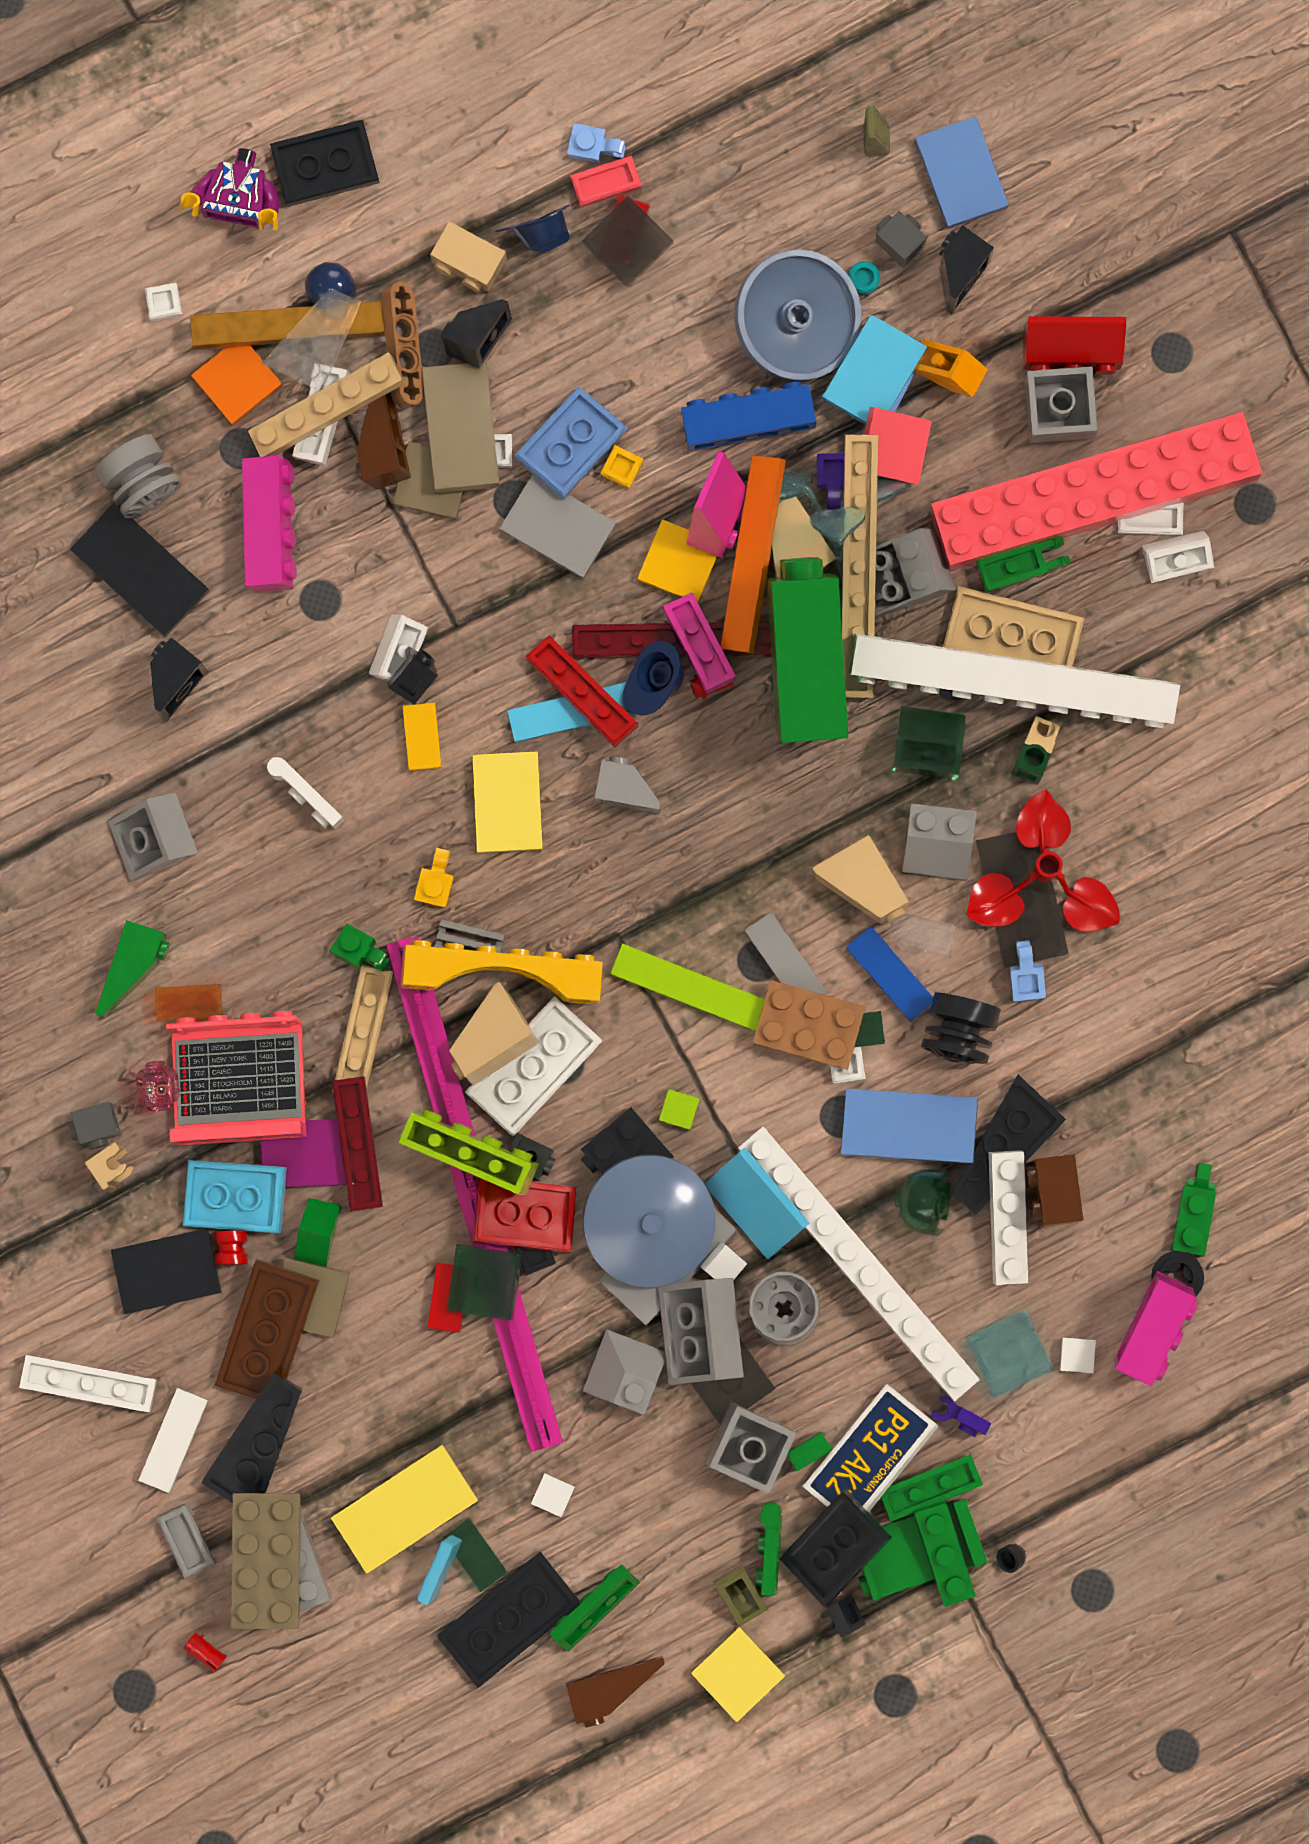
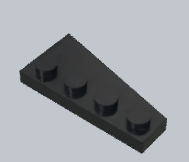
(1019, 1124)
(255, 1445)

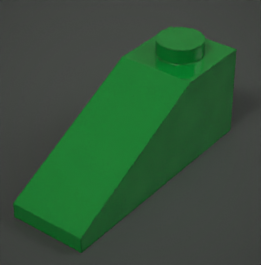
(134, 960)

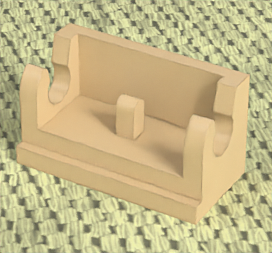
(107, 1168)

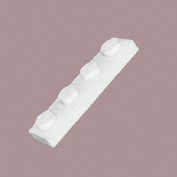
(1008, 1217)
(88, 1383)

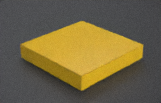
(674, 564)

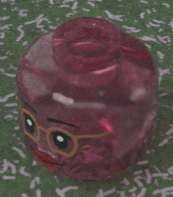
(157, 1086)

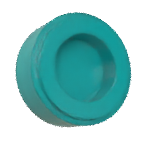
(865, 277)

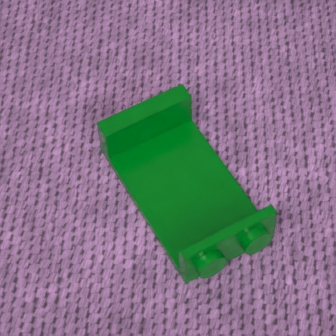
(904, 1558)

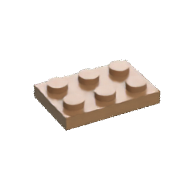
(809, 1025)

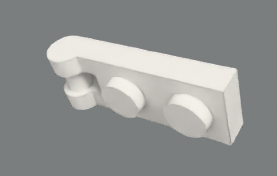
(303, 792)

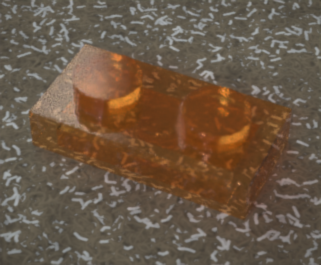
(188, 1001)

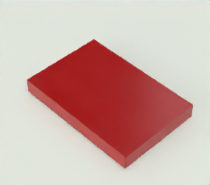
(529, 1221)

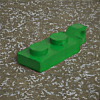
(1195, 1213)

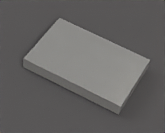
(558, 528)

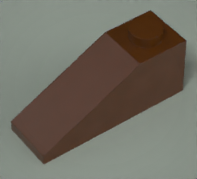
(382, 445)
(604, 1692)

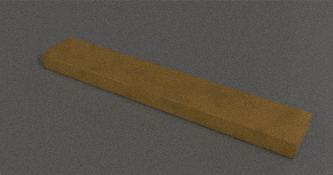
(271, 326)

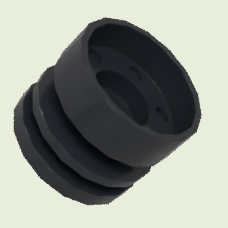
(960, 1028)

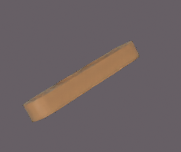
(408, 345)

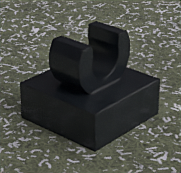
(844, 1615)

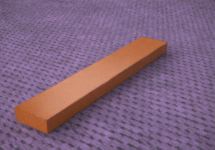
(753, 554)

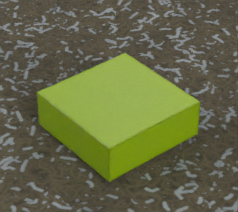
(679, 1109)

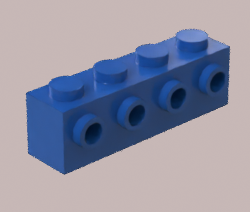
(748, 417)

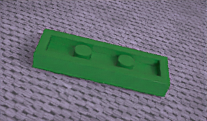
(931, 1487)
(944, 1553)
(594, 1607)

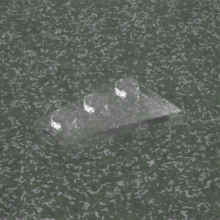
(316, 340)

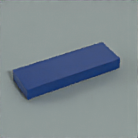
(890, 974)

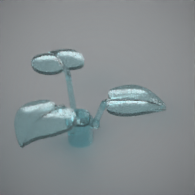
(834, 523)

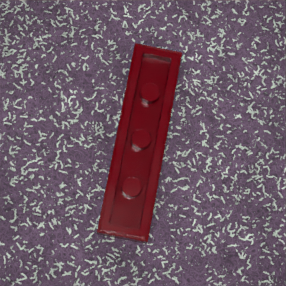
(357, 1143)

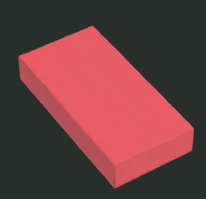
(606, 181)

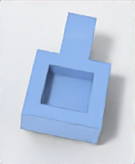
(589, 143)
(1027, 978)

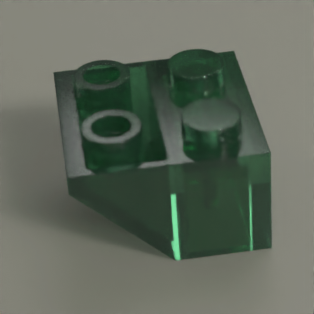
(929, 743)

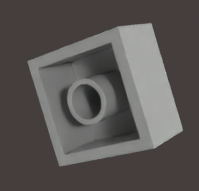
(1060, 404)
(750, 1447)

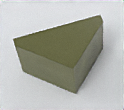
(740, 1595)

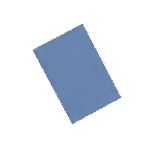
(961, 172)
(571, 443)

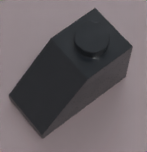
(476, 332)

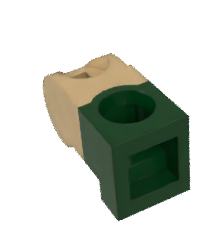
(1036, 750)

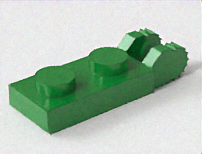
(1019, 565)
(770, 1546)

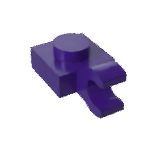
(831, 476)
(969, 1421)

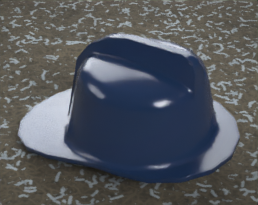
(543, 233)
(653, 678)

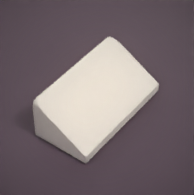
(1178, 556)
(397, 637)

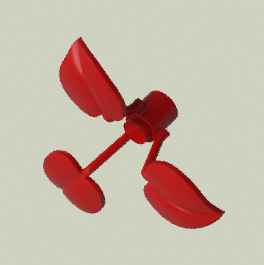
(1043, 824)

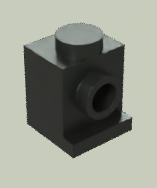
(543, 1154)

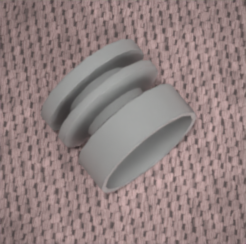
(136, 471)
(783, 1289)

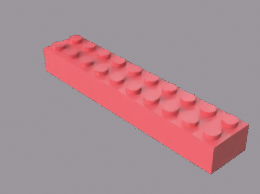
(1096, 491)

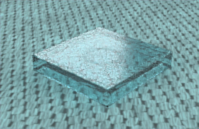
(1009, 1353)

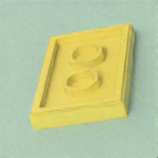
(507, 802)

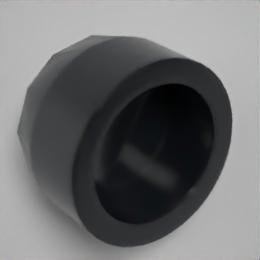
(1011, 1557)

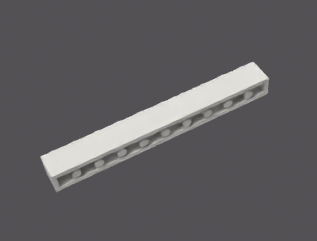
(1013, 679)
(864, 1269)

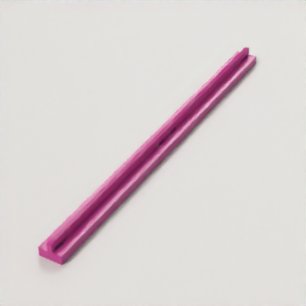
(449, 1102)

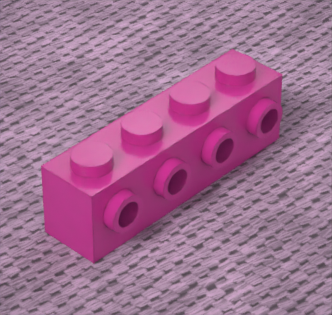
(268, 523)

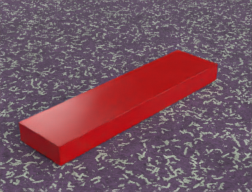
(582, 691)

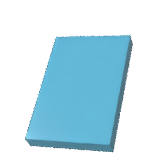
(874, 370)
(234, 1196)
(756, 1203)

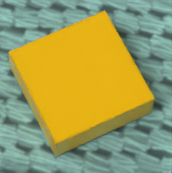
(622, 467)

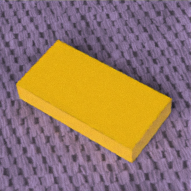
(422, 737)

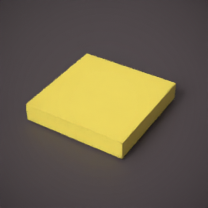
(737, 1674)

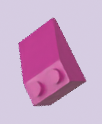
(718, 509)

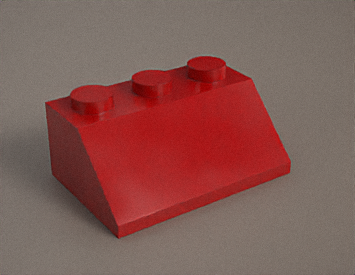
(1074, 343)

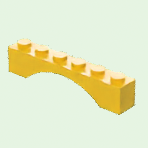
(569, 979)

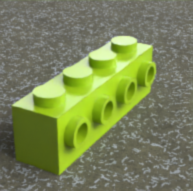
(468, 1153)

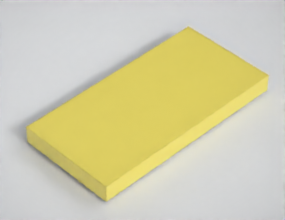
(404, 1509)

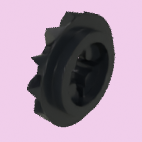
(1191, 1268)

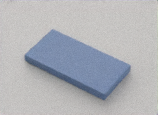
(909, 1126)

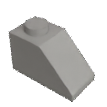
(624, 787)

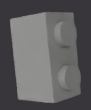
(152, 836)
(938, 841)

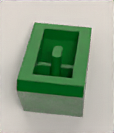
(317, 1232)

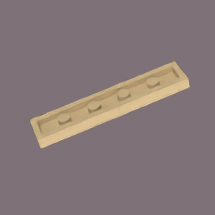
(327, 406)

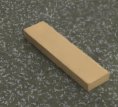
(364, 1023)

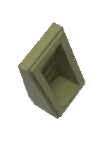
(876, 133)

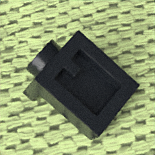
(413, 675)

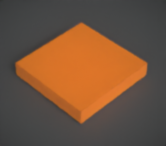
(236, 381)

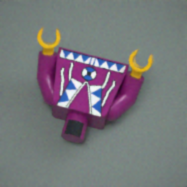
(235, 194)

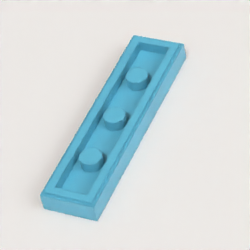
(553, 716)

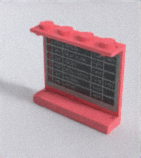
(238, 1079)

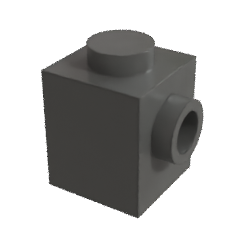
(900, 237)
(94, 1125)

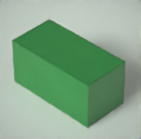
(809, 1451)

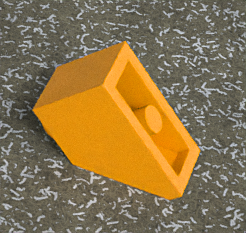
(951, 368)

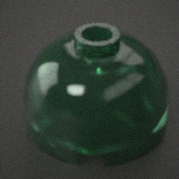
(924, 1201)

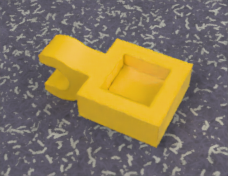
(434, 884)

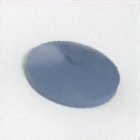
(797, 315)
(648, 1221)

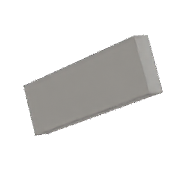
(782, 954)

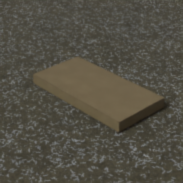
(460, 427)

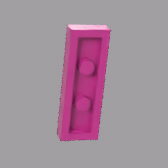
(699, 643)

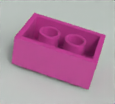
(1156, 1329)

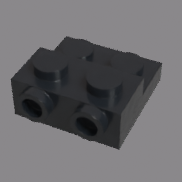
(620, 1140)

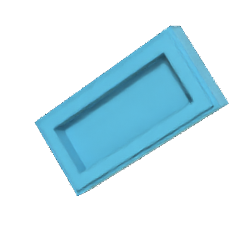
(439, 1570)

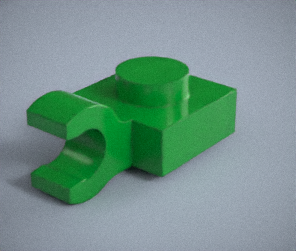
(358, 947)

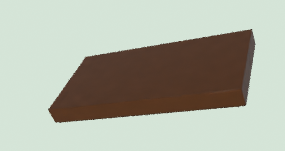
(266, 1328)

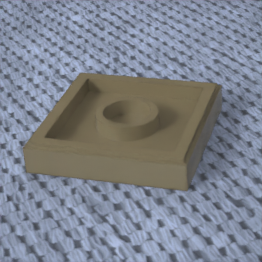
(418, 491)
(328, 1296)

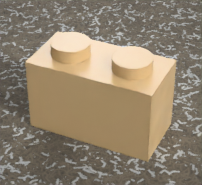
(468, 258)

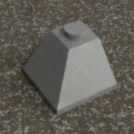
(625, 1372)

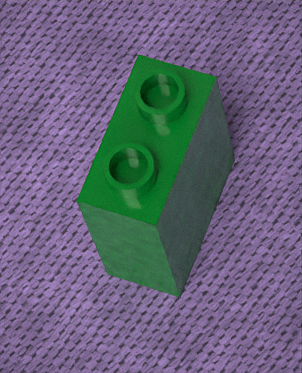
(807, 652)

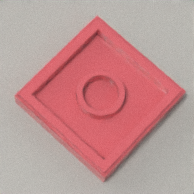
(900, 443)

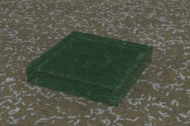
(484, 1282)

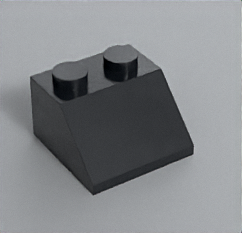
(961, 265)
(174, 676)

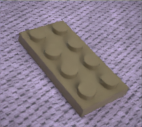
(265, 1561)

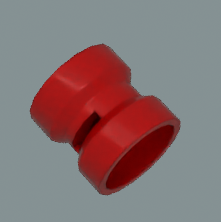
(231, 1248)

